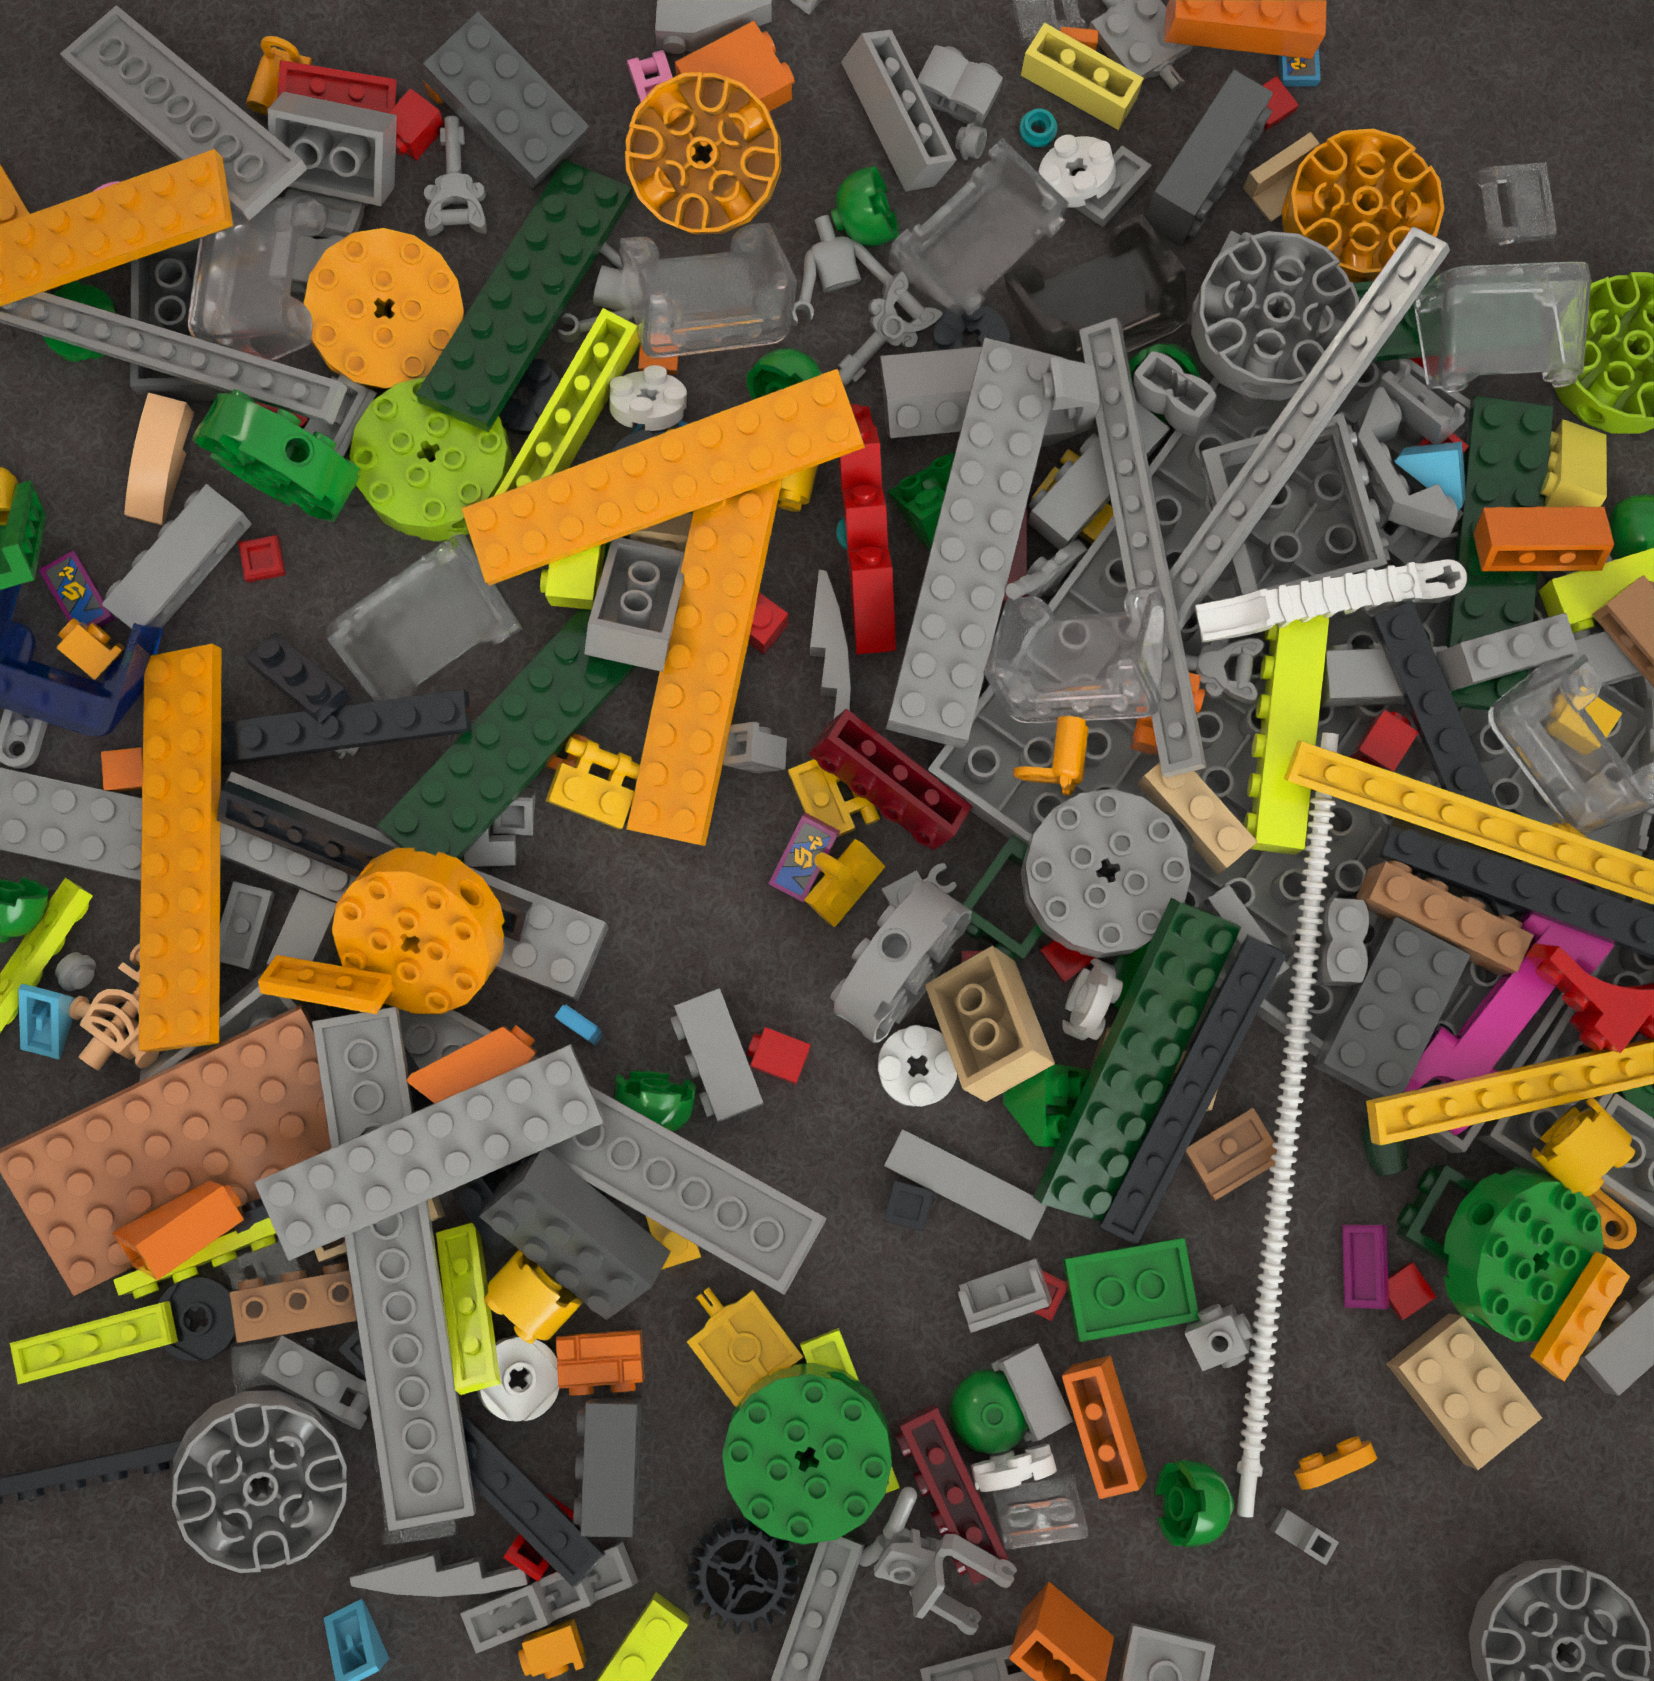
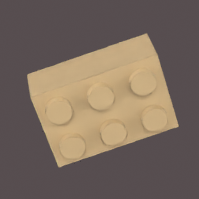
(989, 1024)
(1464, 1391)

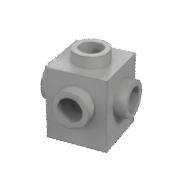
(1219, 1337)

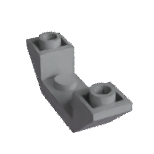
(1072, 398)
(1425, 510)

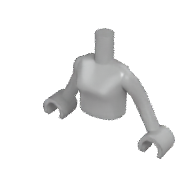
(835, 265)
(608, 293)

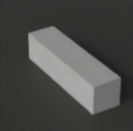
(1229, 906)

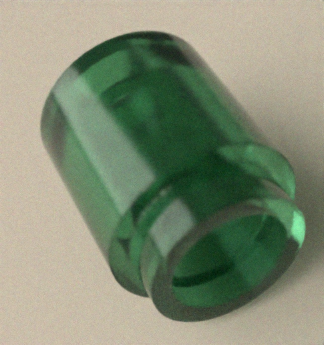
(1385, 1158)

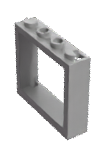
(1353, 476)

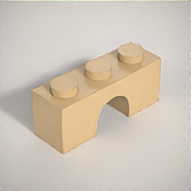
(1213, 827)

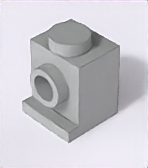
(755, 749)

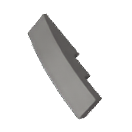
(830, 642)
(428, 1577)
(544, 1601)

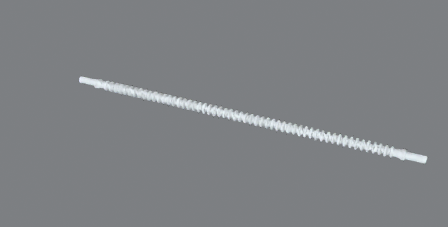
(1250, 1465)

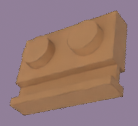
(1232, 1154)

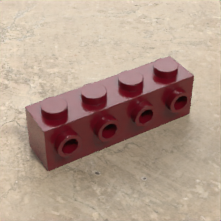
(889, 780)
(949, 1483)

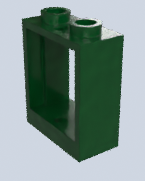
(1014, 851)
(1414, 1216)

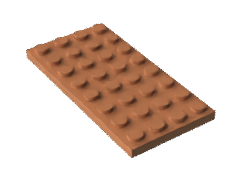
(212, 1117)

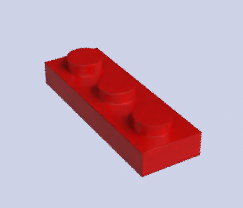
(337, 86)

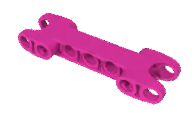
(1503, 1010)

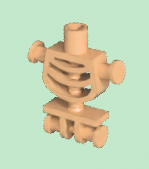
(114, 1036)

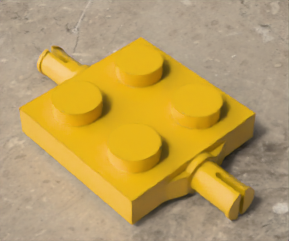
(741, 1343)

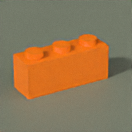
(1543, 538)
(1104, 1427)

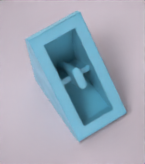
(1437, 465)
(43, 1020)
(354, 1643)

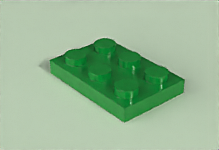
(1130, 1289)

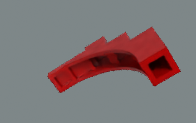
(867, 541)
(1605, 1012)

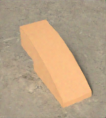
(157, 458)

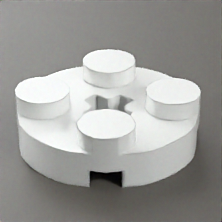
(1075, 153)
(633, 393)
(1090, 1000)
(894, 1069)
(541, 1381)
(1007, 1470)

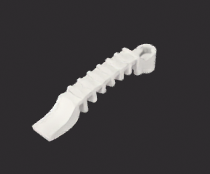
(1326, 597)

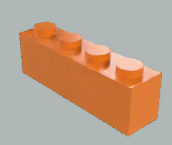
(1253, 26)

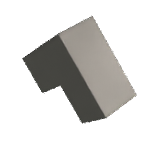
(492, 851)
(1304, 1535)

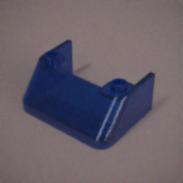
(63, 696)

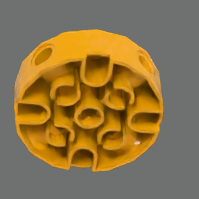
(664, 143)
(1362, 199)
(382, 270)
(424, 925)

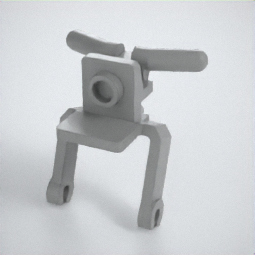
(919, 1563)

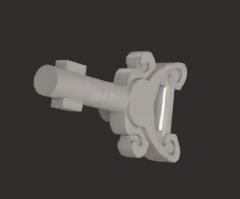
(454, 187)
(889, 326)
(1045, 574)
(1213, 674)

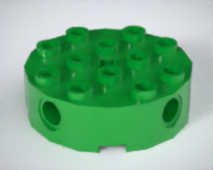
(277, 455)
(1518, 1251)
(814, 1495)

